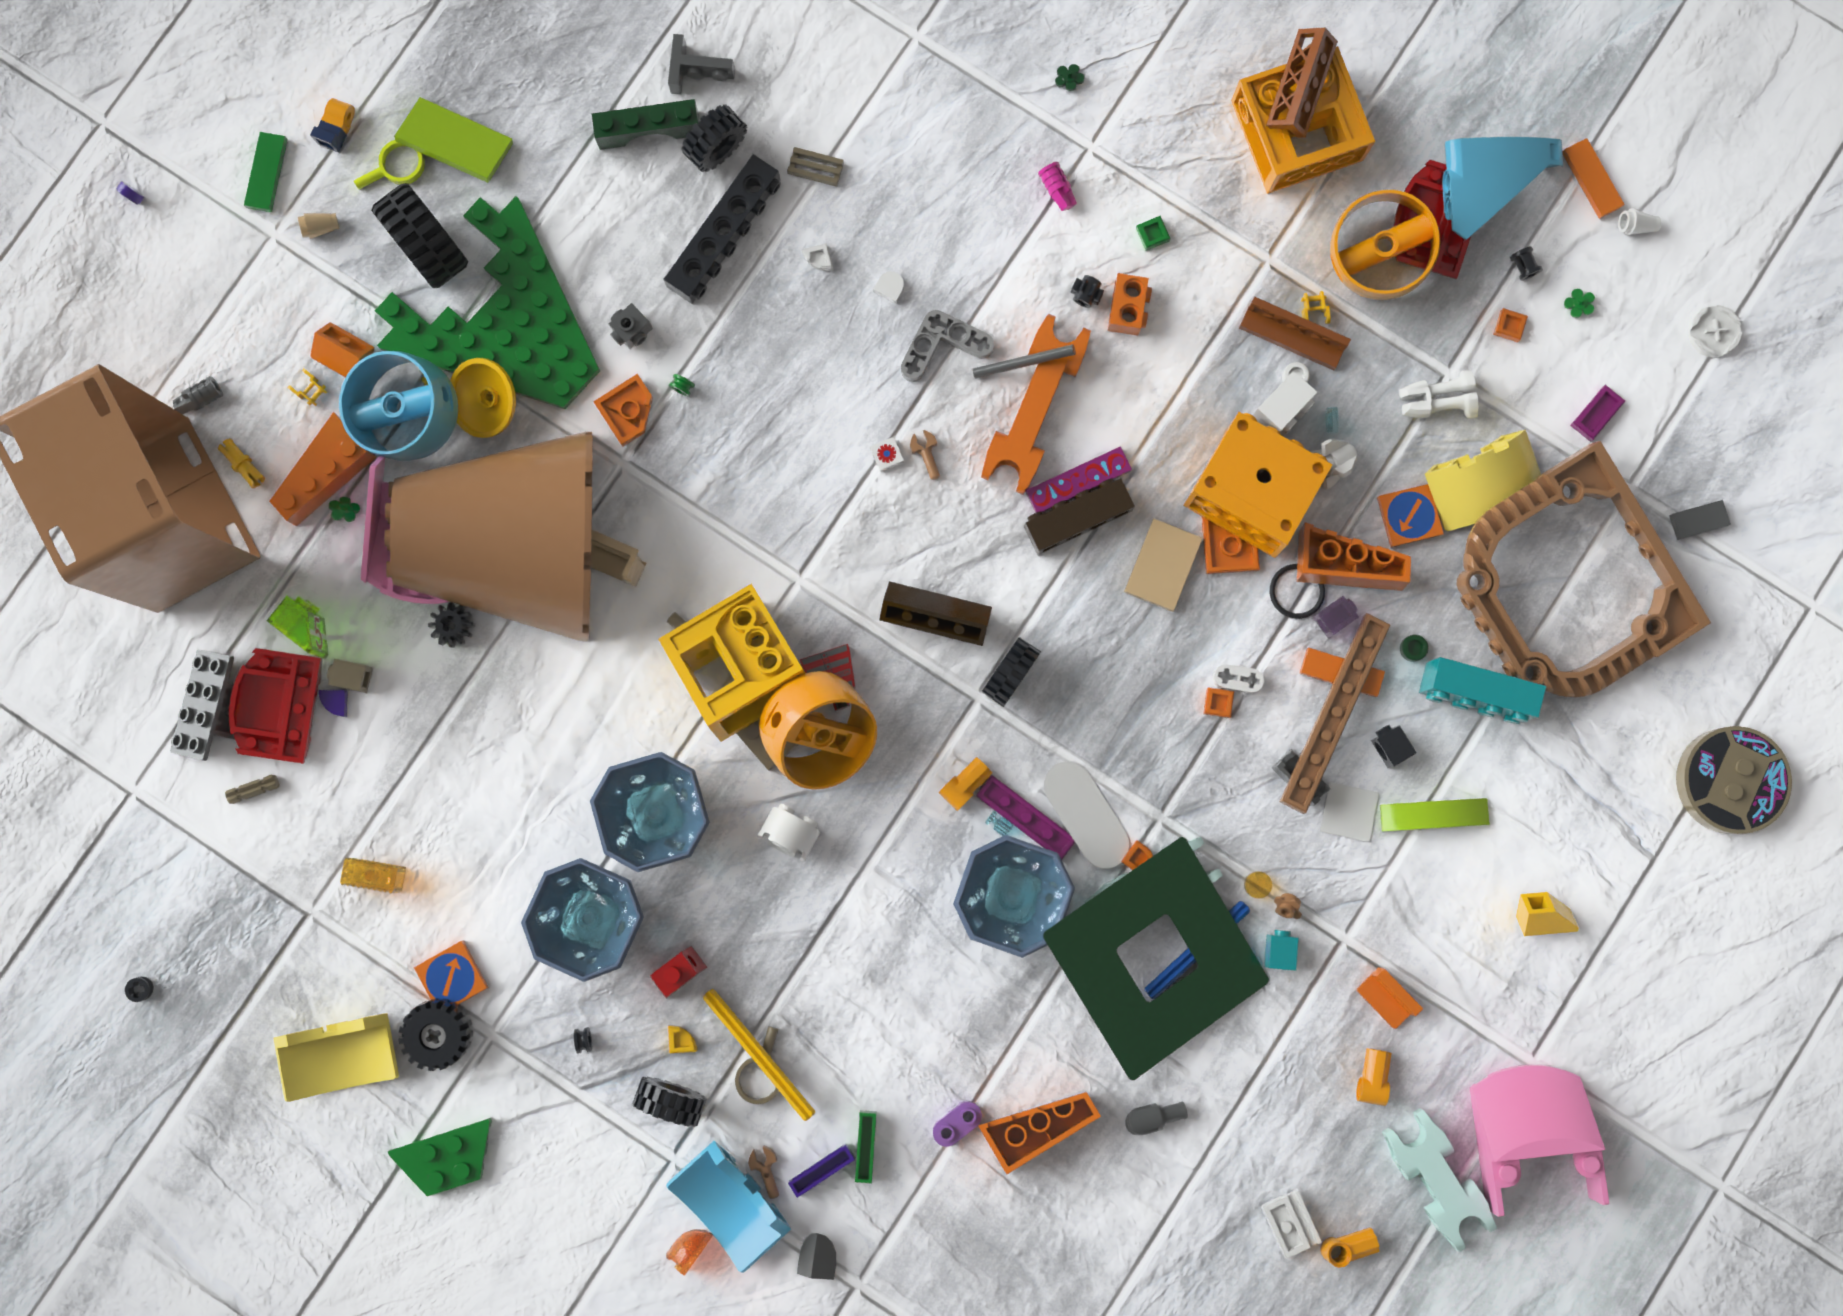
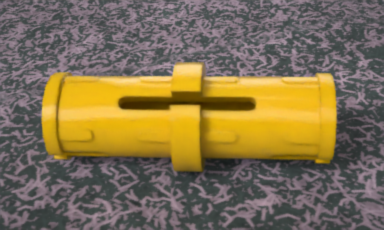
(241, 463)

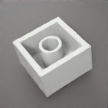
(1288, 401)

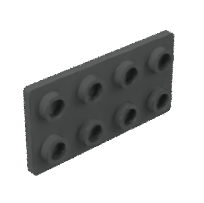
(204, 706)

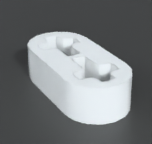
(1239, 672)

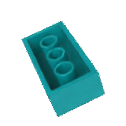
(1481, 690)

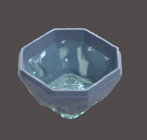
(623, 808)
(1041, 887)
(557, 924)

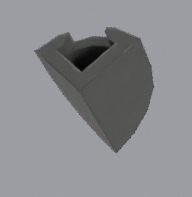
(817, 1258)

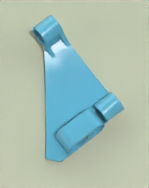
(1489, 174)

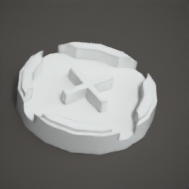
(1715, 331)

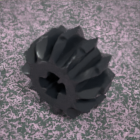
(444, 632)

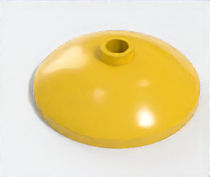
(474, 386)

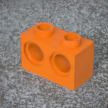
(1124, 303)

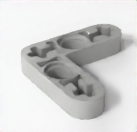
(935, 335)

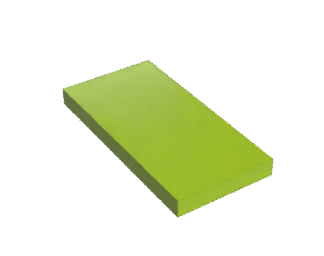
(453, 139)

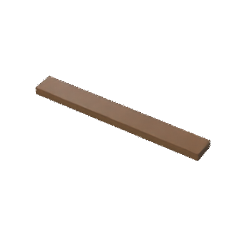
(1334, 713)

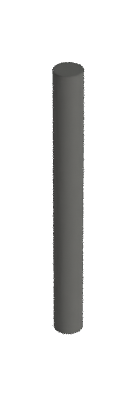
(1024, 361)

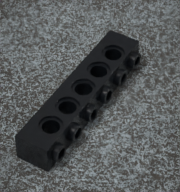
(753, 173)

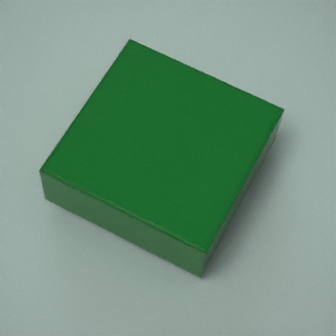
(1153, 233)

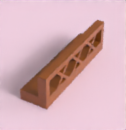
(1308, 80)
(1294, 333)

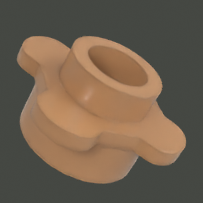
(1288, 906)

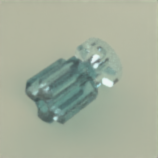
(1001, 825)

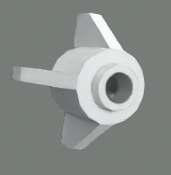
(1343, 458)

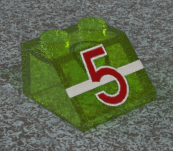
(302, 624)

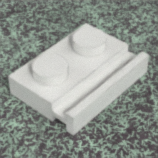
(1291, 1224)

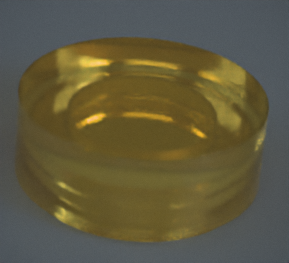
(1258, 884)

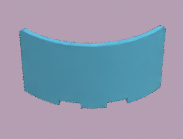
(729, 1205)

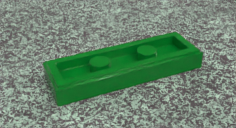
(265, 172)

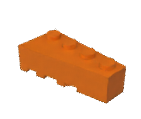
(320, 472)
(1348, 562)
(1033, 1131)

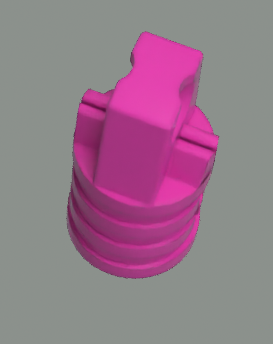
(1058, 186)

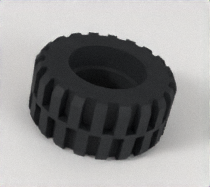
(420, 235)

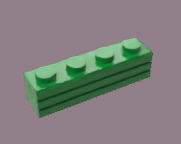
(865, 1146)

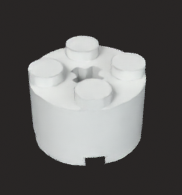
(789, 832)

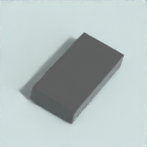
(1700, 520)

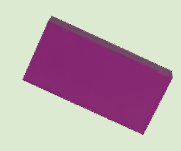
(1597, 413)

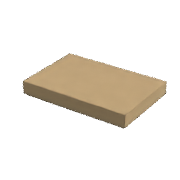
(1163, 565)

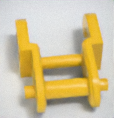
(1325, 309)
(313, 380)

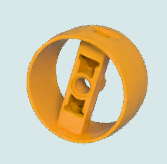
(1402, 238)
(842, 745)

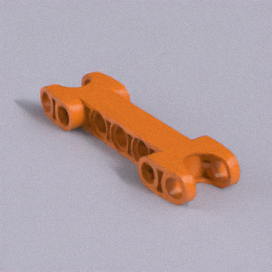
(1018, 446)

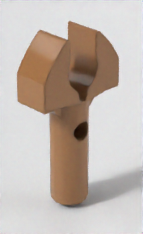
(926, 453)
(765, 1170)

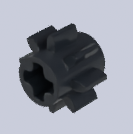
(1087, 291)

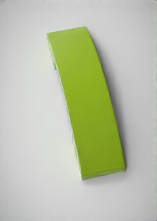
(1434, 814)

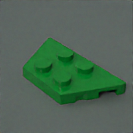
(445, 1158)

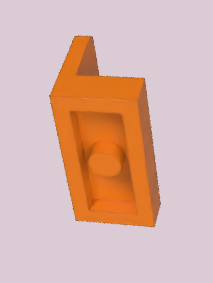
(338, 348)
(1388, 997)

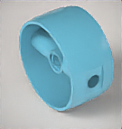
(363, 415)

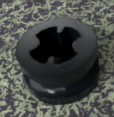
(144, 981)
(582, 1040)

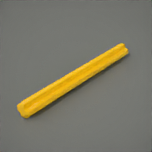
(759, 1055)

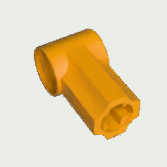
(961, 788)
(1374, 1084)
(1353, 1247)

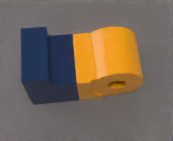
(334, 125)

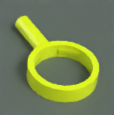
(381, 171)

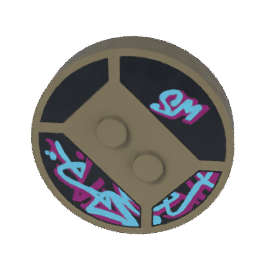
(1734, 780)

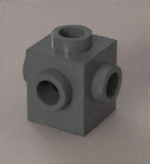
(629, 326)

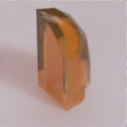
(688, 1248)

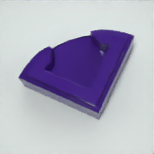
(334, 701)

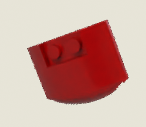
(1428, 188)
(275, 705)

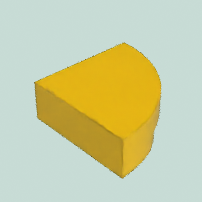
(681, 1040)

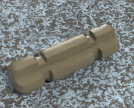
(252, 789)

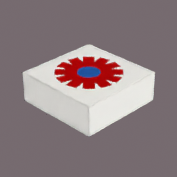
(886, 454)

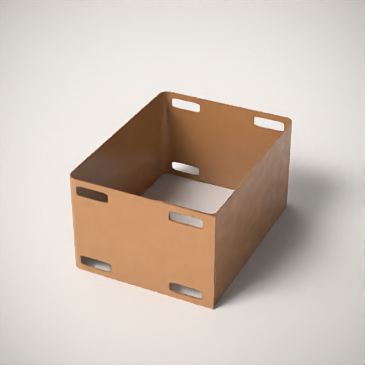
(123, 491)

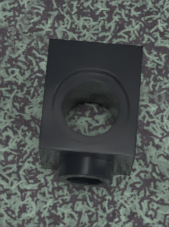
(1393, 745)

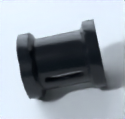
(1526, 263)

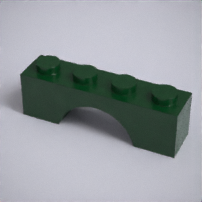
(620, 126)

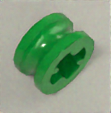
(681, 385)

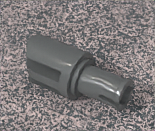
(1153, 1117)

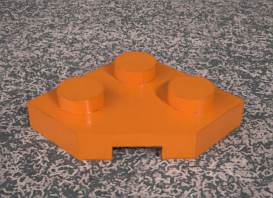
(626, 409)

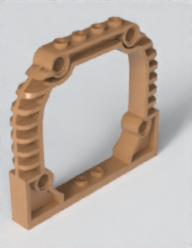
(1673, 610)

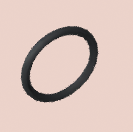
(1281, 609)

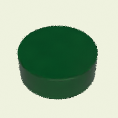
(1414, 648)

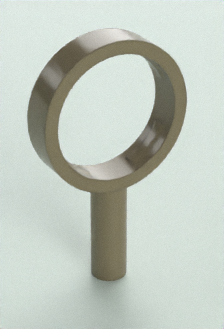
(768, 1045)

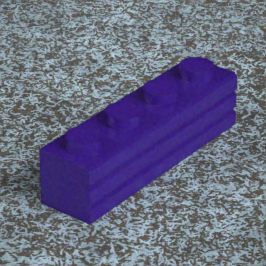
(821, 1170)

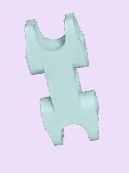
(1451, 1199)

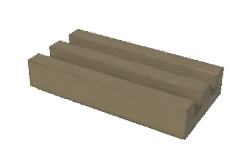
(794, 160)

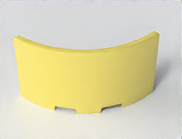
(1471, 486)
(336, 1058)

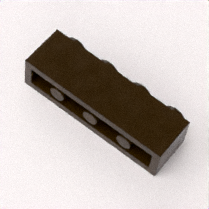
(1078, 516)
(935, 613)

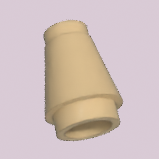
(317, 224)

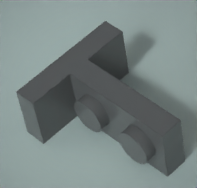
(695, 66)

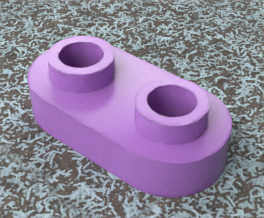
(956, 1123)

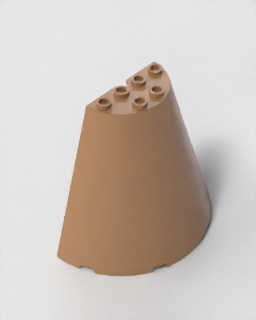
(501, 534)

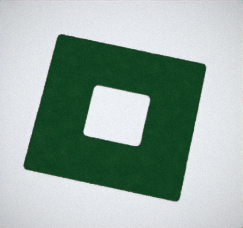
(1088, 943)

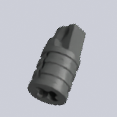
(198, 395)

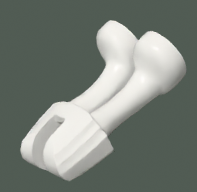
(1426, 405)

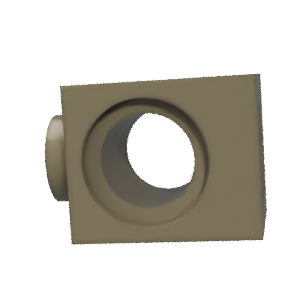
(349, 675)

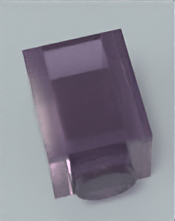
(1336, 616)

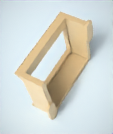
(616, 559)

